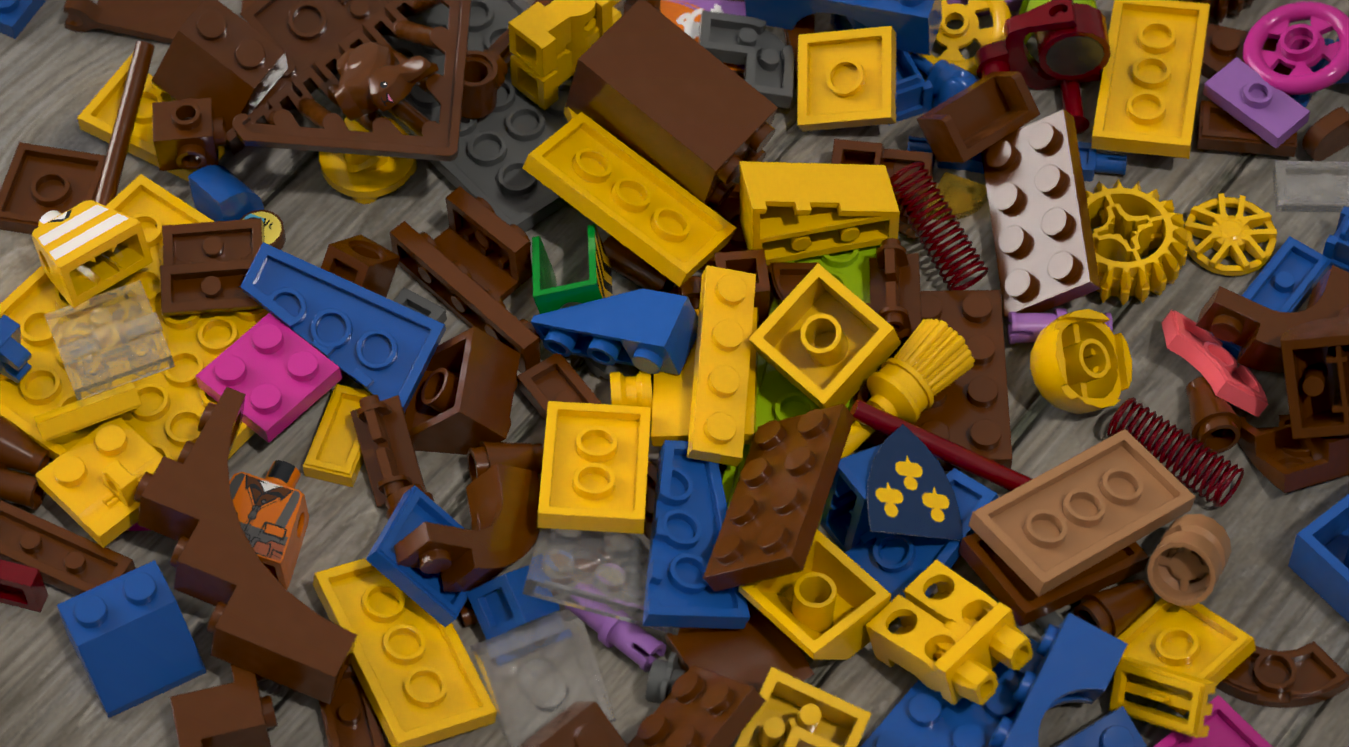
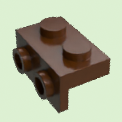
(485, 244)

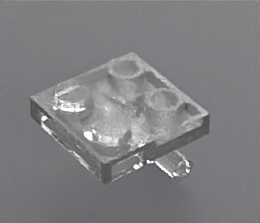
(109, 340)

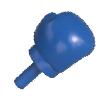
(945, 77)

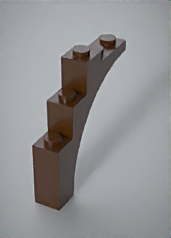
(254, 616)

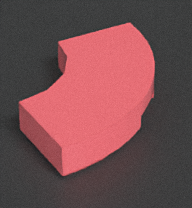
(1214, 363)

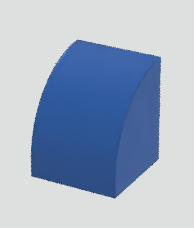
(221, 194)

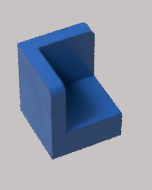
(502, 605)

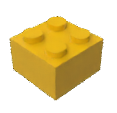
(825, 339)

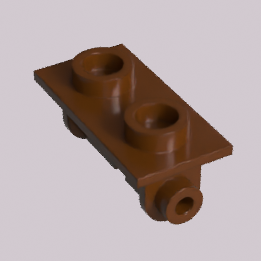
(896, 287)
(386, 446)

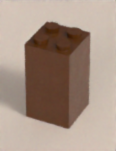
(672, 103)

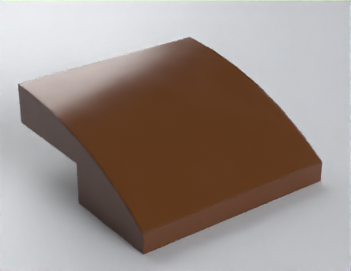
(207, 266)
(741, 653)

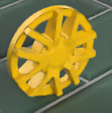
(1230, 235)

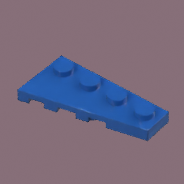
(357, 329)
(683, 534)

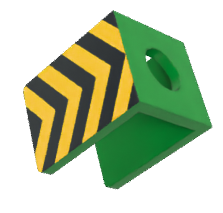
(550, 296)

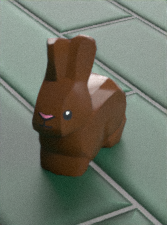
(376, 79)

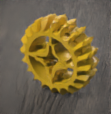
(1129, 228)

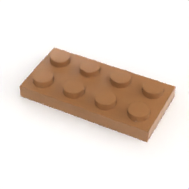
(1081, 512)

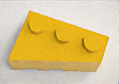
(815, 208)

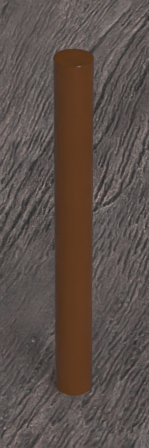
(124, 122)

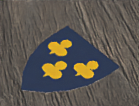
(911, 491)

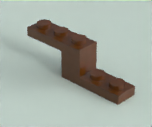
(225, 714)

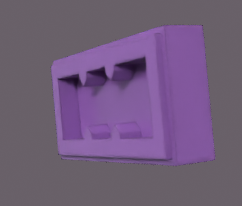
(1256, 103)

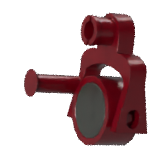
(1069, 45)

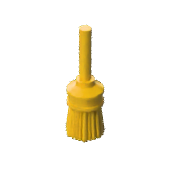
(918, 372)

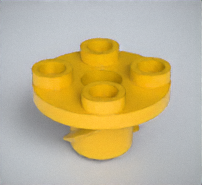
(365, 175)

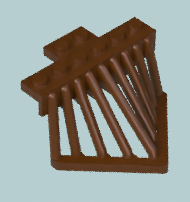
(315, 38)

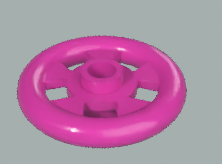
(1299, 47)

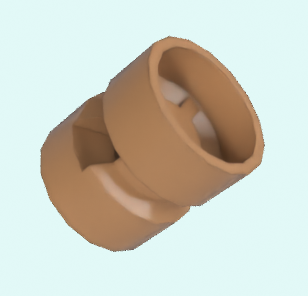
(1189, 560)

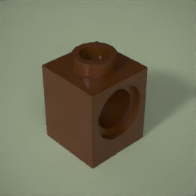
(362, 263)

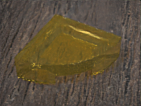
(962, 194)

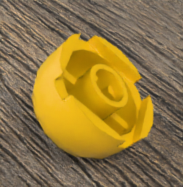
(1081, 363)

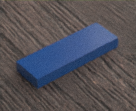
(1285, 281)

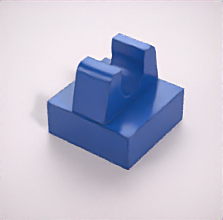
(12, 354)

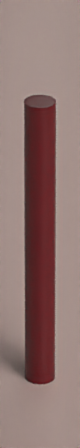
(941, 447)

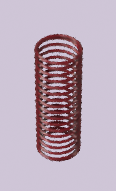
(955, 280)
(1218, 493)

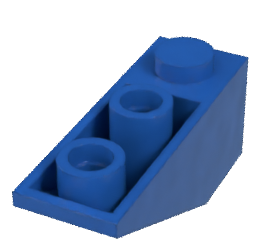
(630, 329)

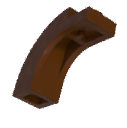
(1260, 328)
(501, 533)

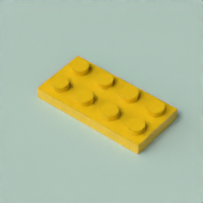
(1151, 77)
(629, 198)
(404, 658)

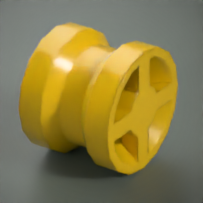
(631, 389)

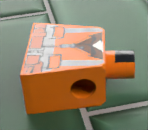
(272, 516)

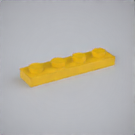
(721, 366)

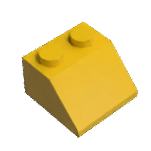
(822, 605)

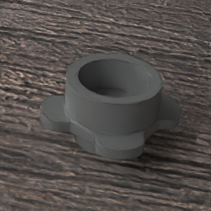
(662, 677)

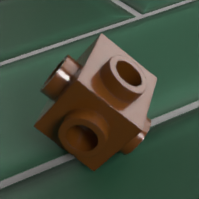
(187, 134)

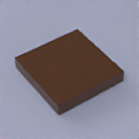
(46, 181)

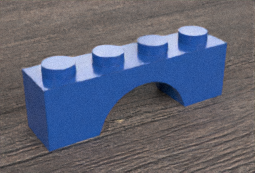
(913, 20)
(1073, 668)

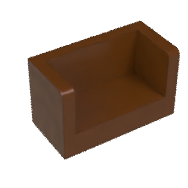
(978, 116)

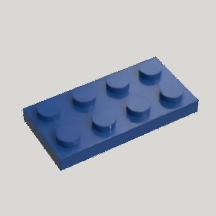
(930, 721)

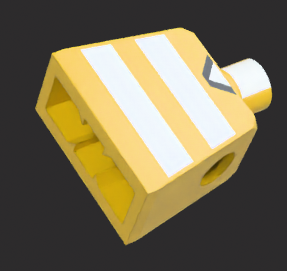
(89, 249)

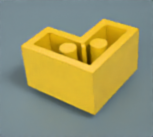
(802, 717)

